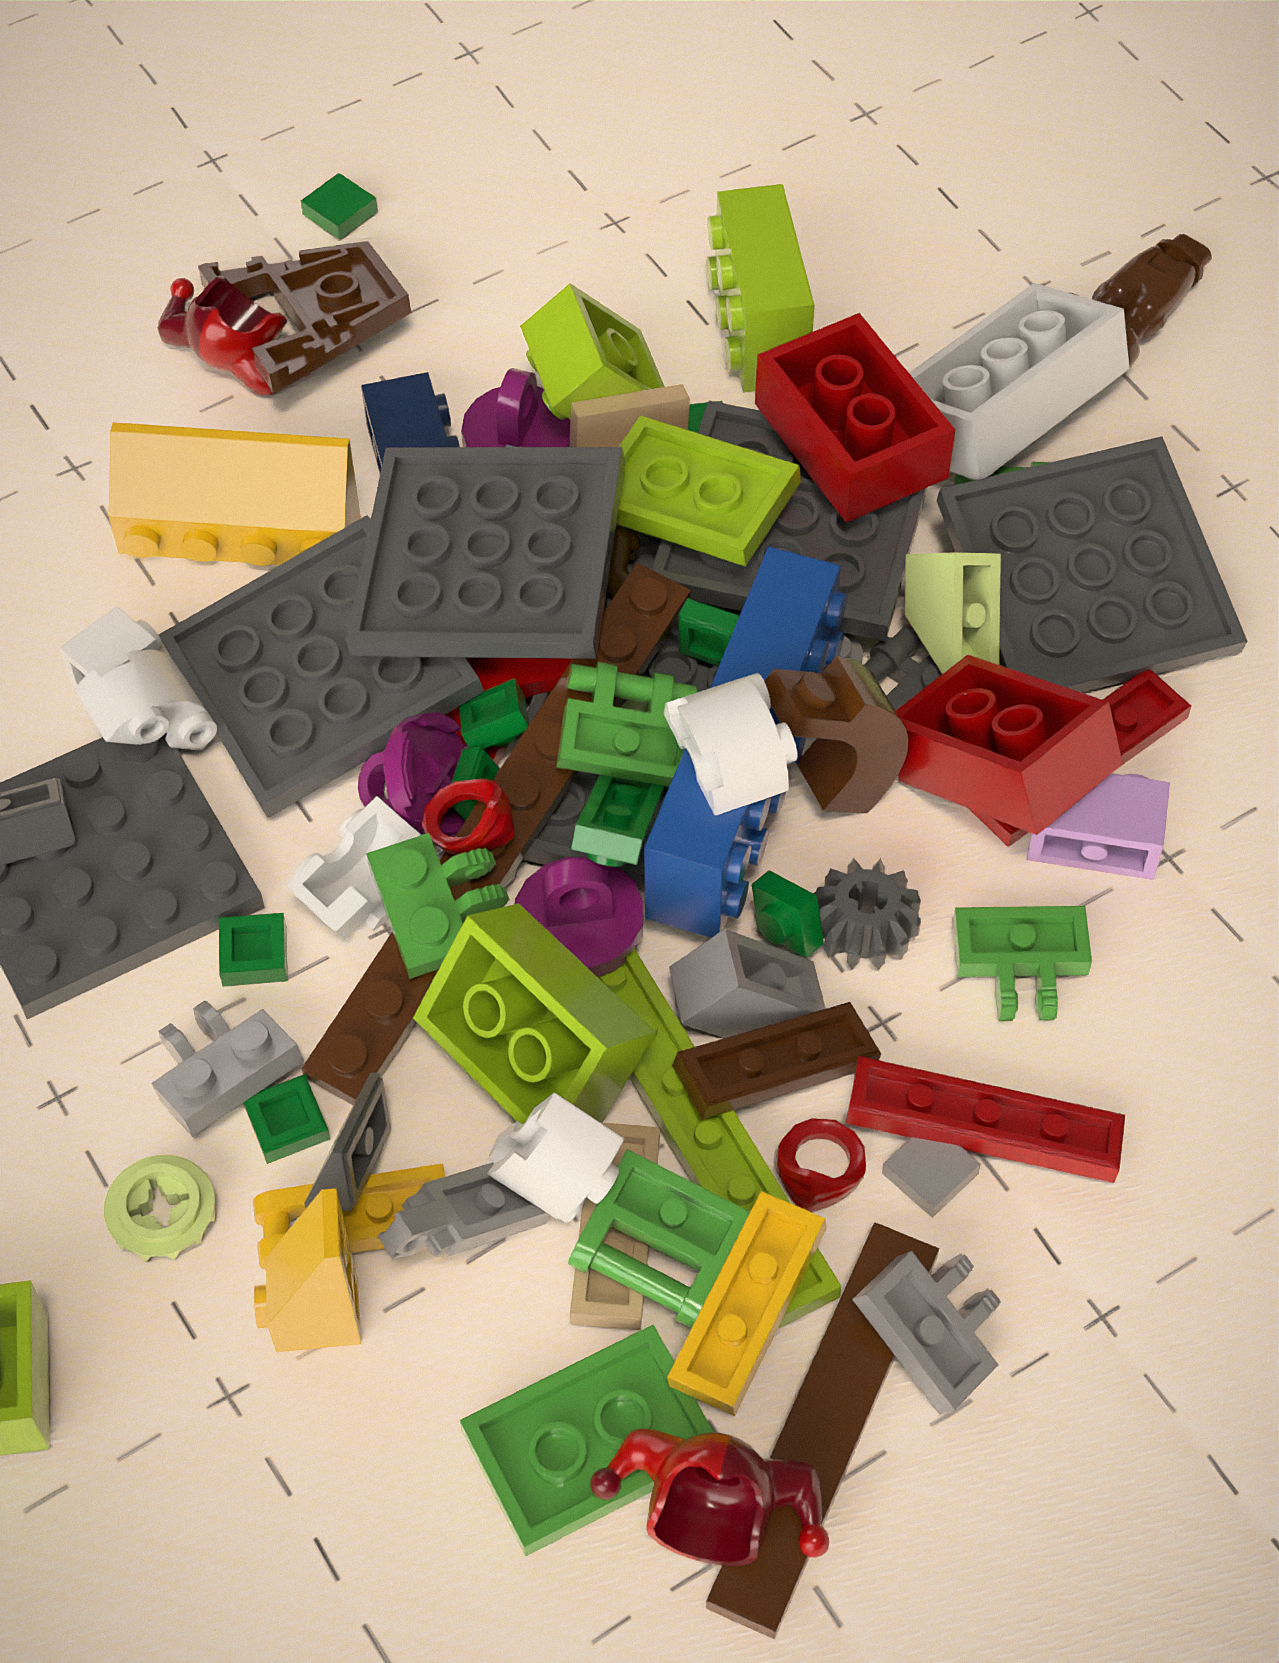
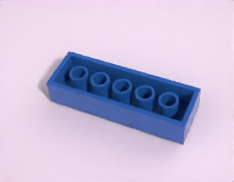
(700, 858)

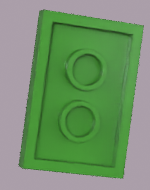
(562, 1429)

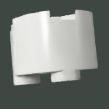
(145, 701)
(733, 742)
(341, 883)
(557, 1158)

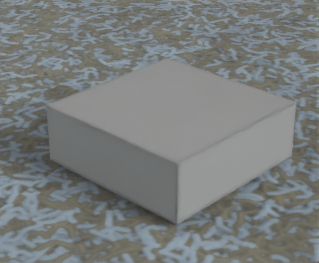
(930, 1172)

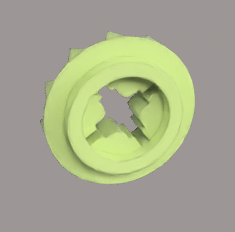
(132, 1197)

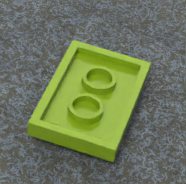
(701, 490)

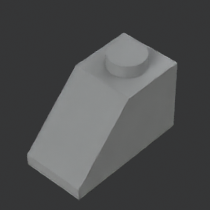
(742, 985)

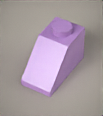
(1109, 829)

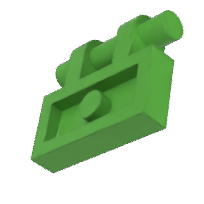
(618, 739)

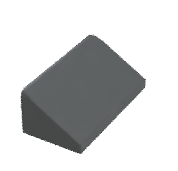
(34, 821)
(355, 1146)

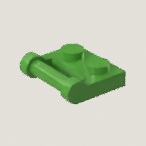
(669, 1217)

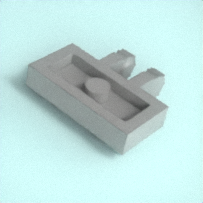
(226, 1070)
(927, 1330)

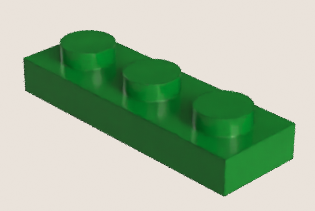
(617, 820)

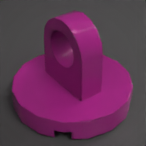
(514, 416)
(415, 767)
(587, 909)

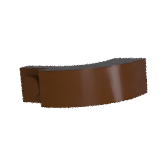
(855, 730)

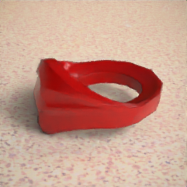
(491, 832)
(810, 1188)

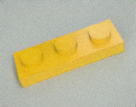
(747, 1303)

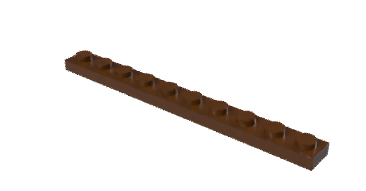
(385, 1000)

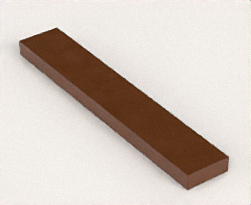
(820, 1432)

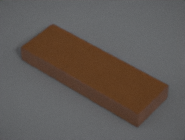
(774, 1060)

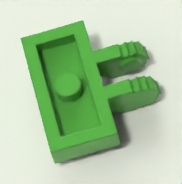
(420, 898)
(1022, 943)

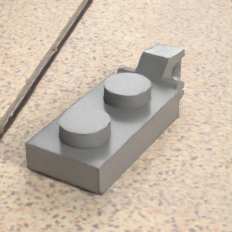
(459, 1215)

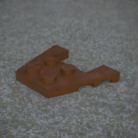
(330, 294)

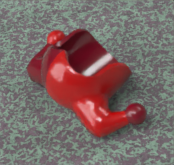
(220, 328)
(715, 1494)

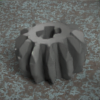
(868, 913)

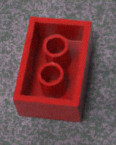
(853, 416)
(1007, 743)

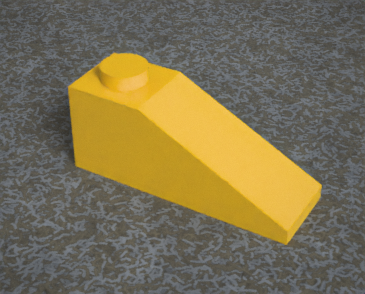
(311, 1282)

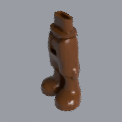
(1153, 286)

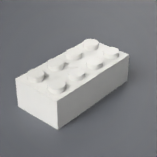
(1022, 373)

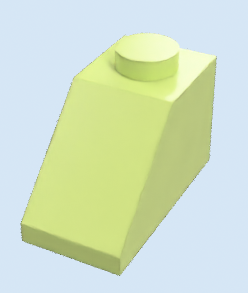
(954, 604)

